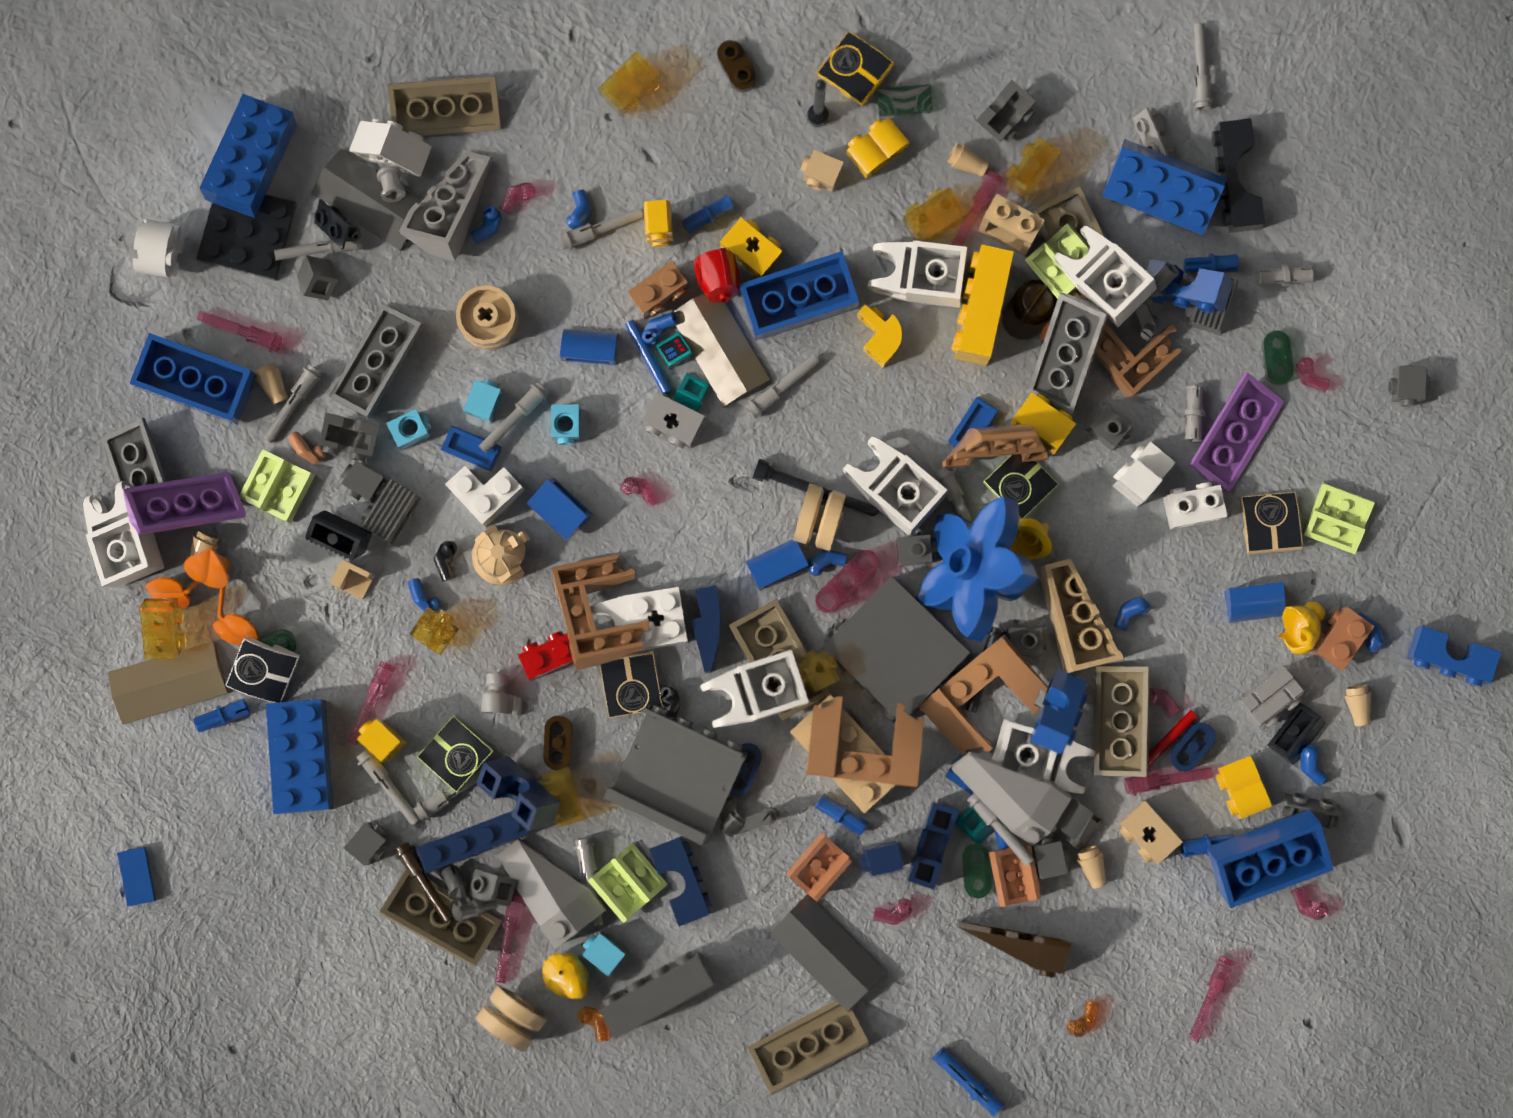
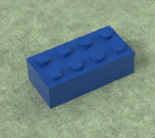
(248, 155)
(1164, 187)
(799, 295)
(193, 379)
(299, 756)
(1270, 858)

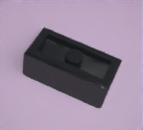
(1296, 733)

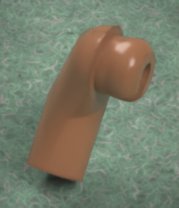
(304, 451)

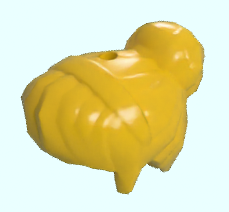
(1302, 626)
(573, 982)

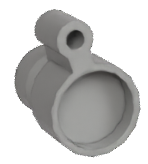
(496, 700)

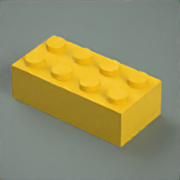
(984, 304)

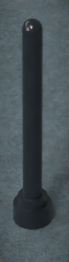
(818, 113)
(765, 472)

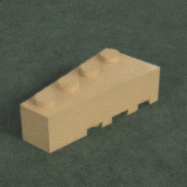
(1075, 619)

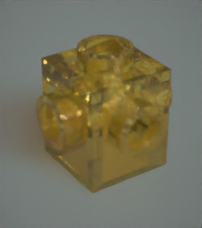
(434, 630)
(826, 669)

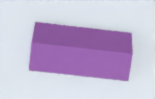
(1236, 432)
(183, 503)

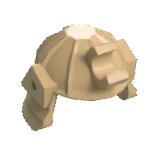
(499, 555)

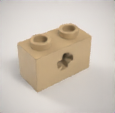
(1163, 840)

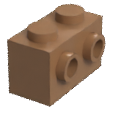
(658, 290)

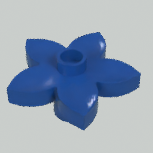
(977, 567)

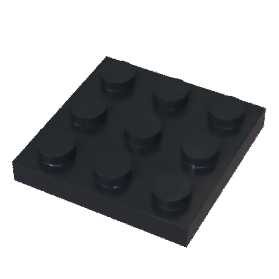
(247, 242)

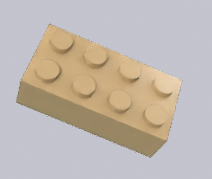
(854, 739)

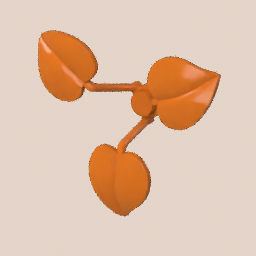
(213, 572)

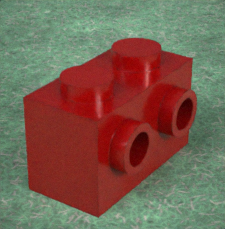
(546, 657)

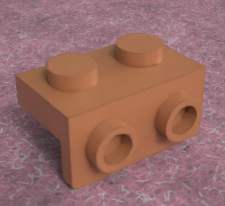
(1342, 637)
(819, 867)
(1013, 879)

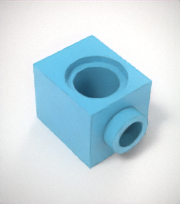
(483, 400)
(561, 412)
(398, 425)
(603, 952)

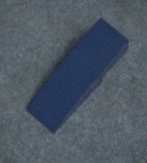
(707, 626)

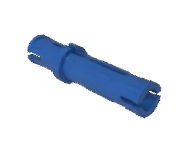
(991, 1104)

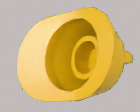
(1032, 539)

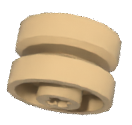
(482, 302)
(820, 517)
(511, 1017)

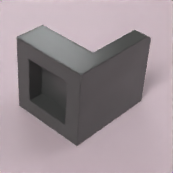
(317, 278)

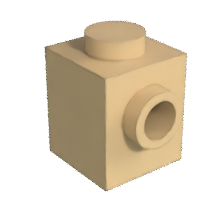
(821, 171)

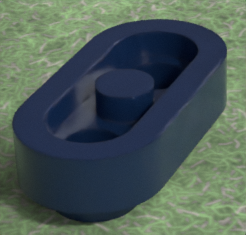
(1191, 747)
(748, 769)

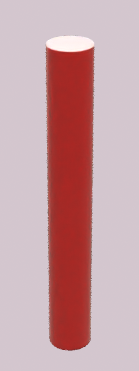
(1171, 737)

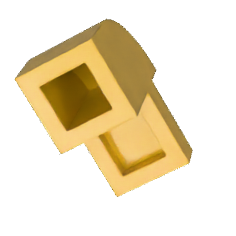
(886, 338)

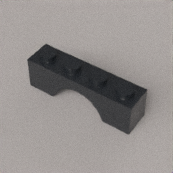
(1242, 209)

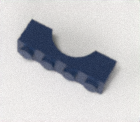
(470, 841)

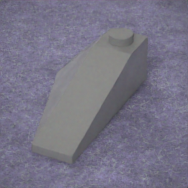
(445, 214)
(1022, 803)
(552, 896)

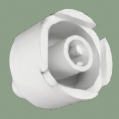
(158, 248)

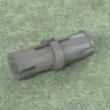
(1284, 275)
(1194, 413)

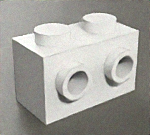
(1194, 506)

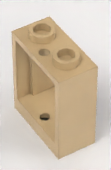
(1007, 228)

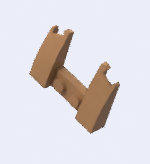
(1133, 371)
(571, 586)
(945, 703)
(898, 769)

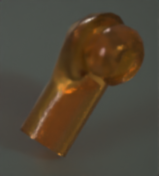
(594, 1019)
(1085, 1023)

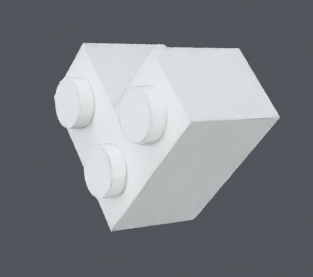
(391, 146)
(1144, 474)
(485, 500)

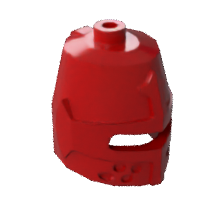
(718, 275)

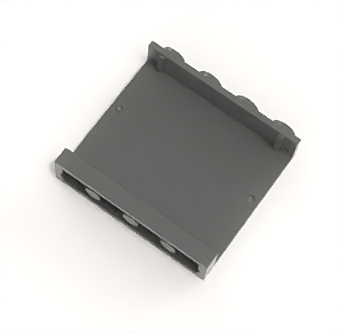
(895, 650)
(677, 775)

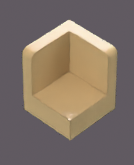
(352, 579)

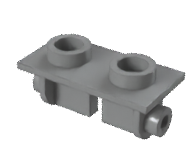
(1149, 125)

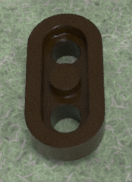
(735, 65)
(556, 742)

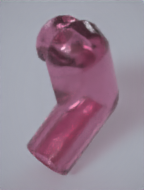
(515, 194)
(1308, 377)
(639, 486)
(1162, 698)
(1307, 907)
(895, 915)

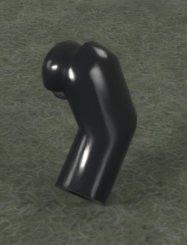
(443, 559)

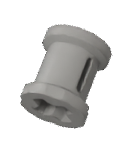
(391, 184)

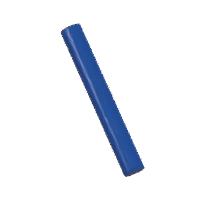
(648, 357)

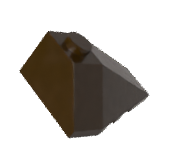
(1037, 951)

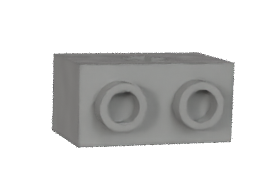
(688, 420)

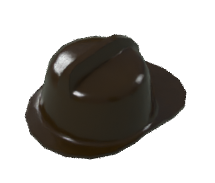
(1029, 310)

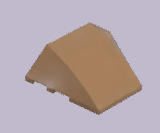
(997, 442)

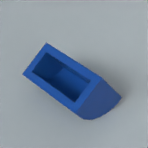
(588, 346)
(559, 508)
(777, 564)
(1255, 602)

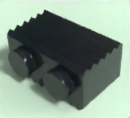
(338, 535)

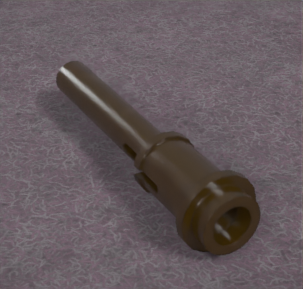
(416, 870)

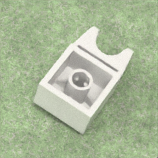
(1101, 269)
(914, 270)
(890, 479)
(115, 545)
(640, 607)
(749, 692)
(1042, 761)

